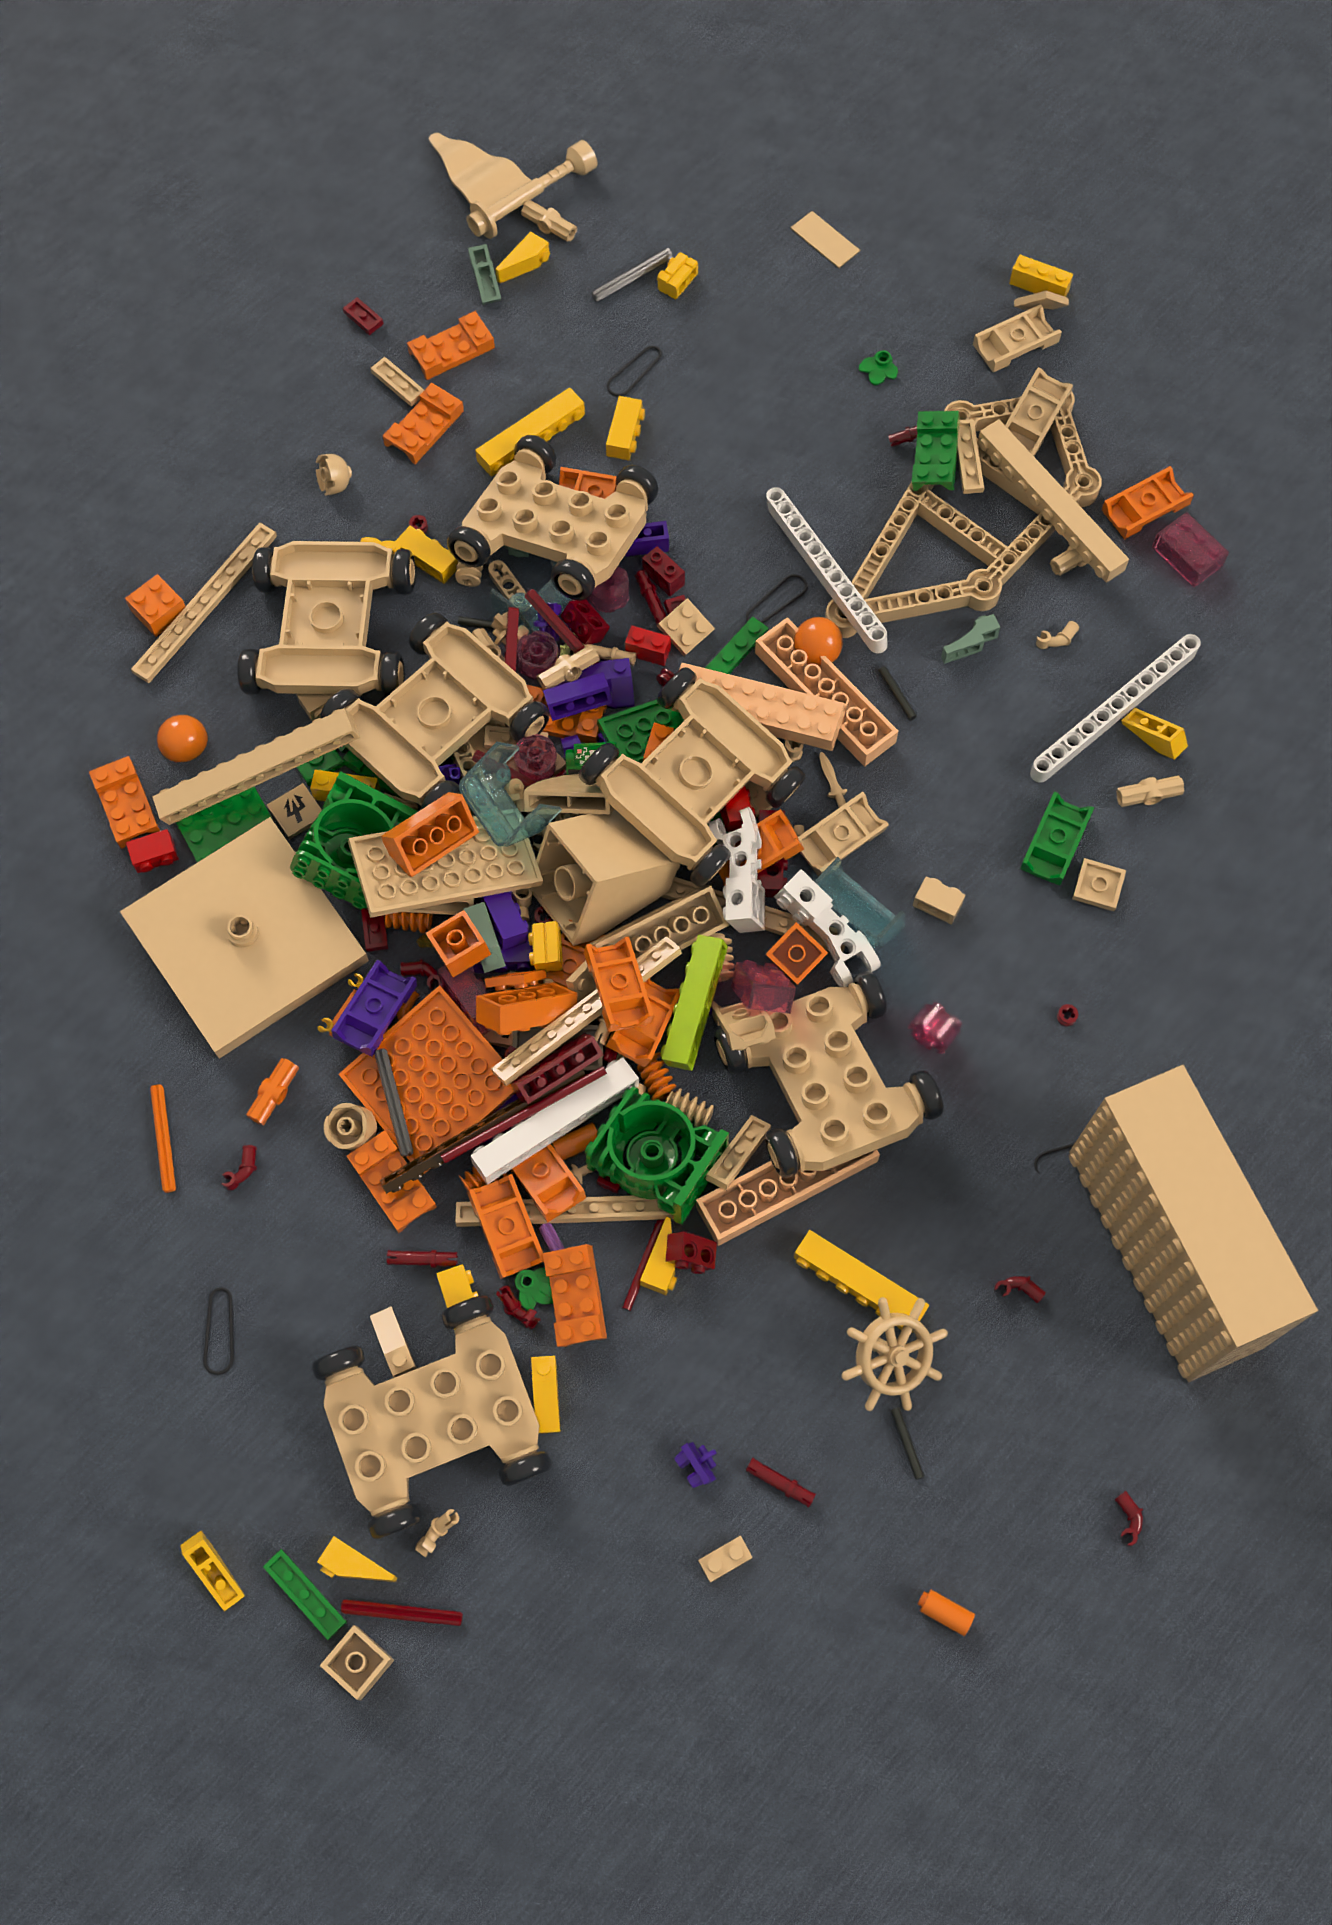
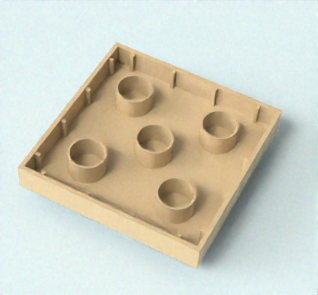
(244, 937)

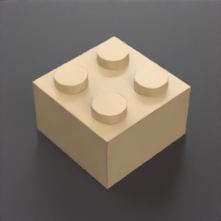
(357, 1662)

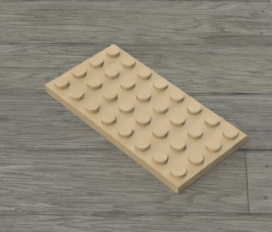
(465, 873)

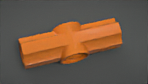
(272, 1091)

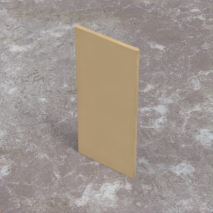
(825, 239)

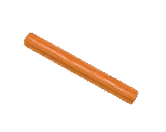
(163, 1138)

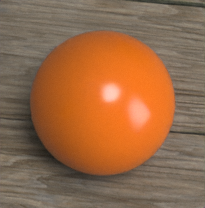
(819, 638)
(182, 738)

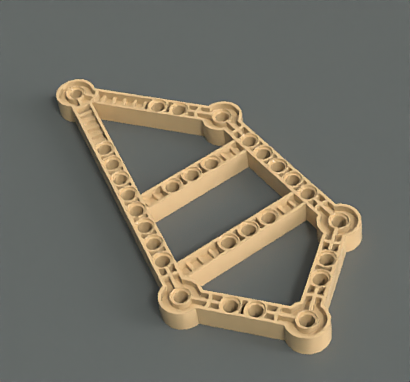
(1080, 483)

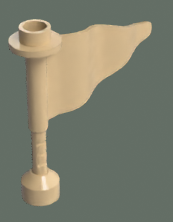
(496, 184)

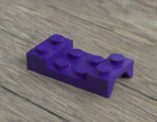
(373, 1009)

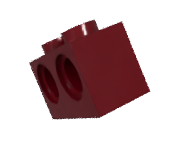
(663, 571)
(585, 621)
(691, 1252)

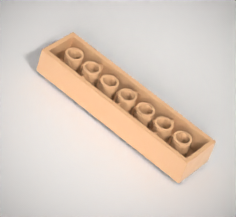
(781, 710)
(863, 728)
(765, 1194)

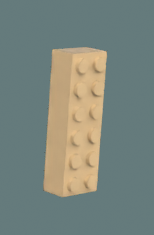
(679, 920)

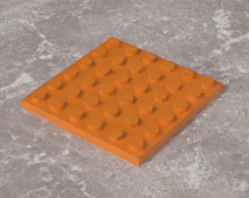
(438, 1071)

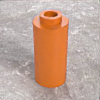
(575, 1141)
(946, 1612)

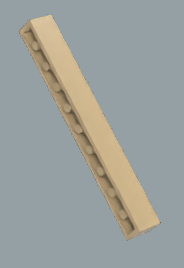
(1052, 501)
(256, 766)

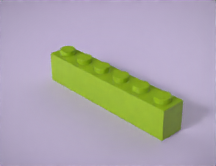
(694, 1002)

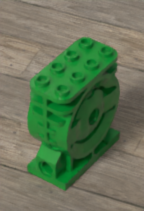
(350, 812)
(656, 1176)

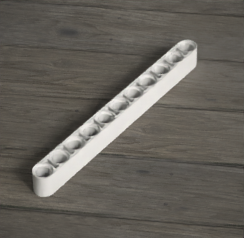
(827, 570)
(1109, 713)

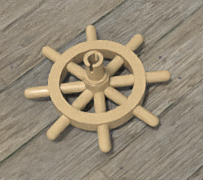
(894, 1354)

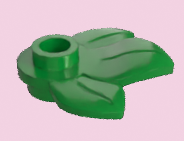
(877, 369)
(537, 1291)

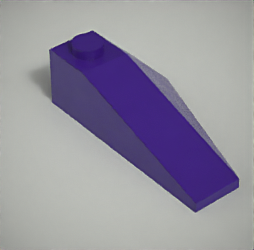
(618, 678)

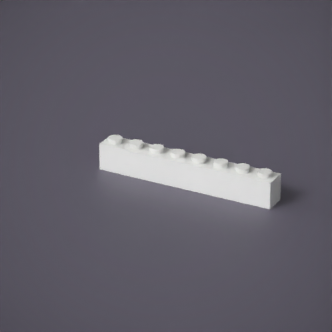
(552, 1122)

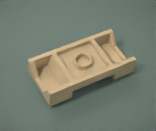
(1015, 337)
(1037, 409)
(841, 833)
(743, 1025)

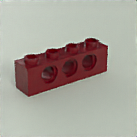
(775, 883)
(557, 1068)

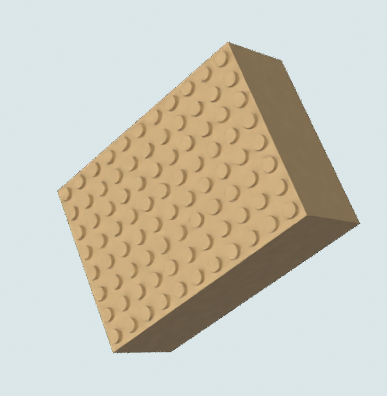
(1188, 1225)

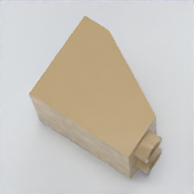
(598, 874)

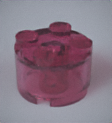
(612, 592)
(536, 653)
(536, 747)
(934, 1027)

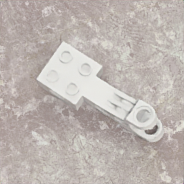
(742, 891)
(817, 914)

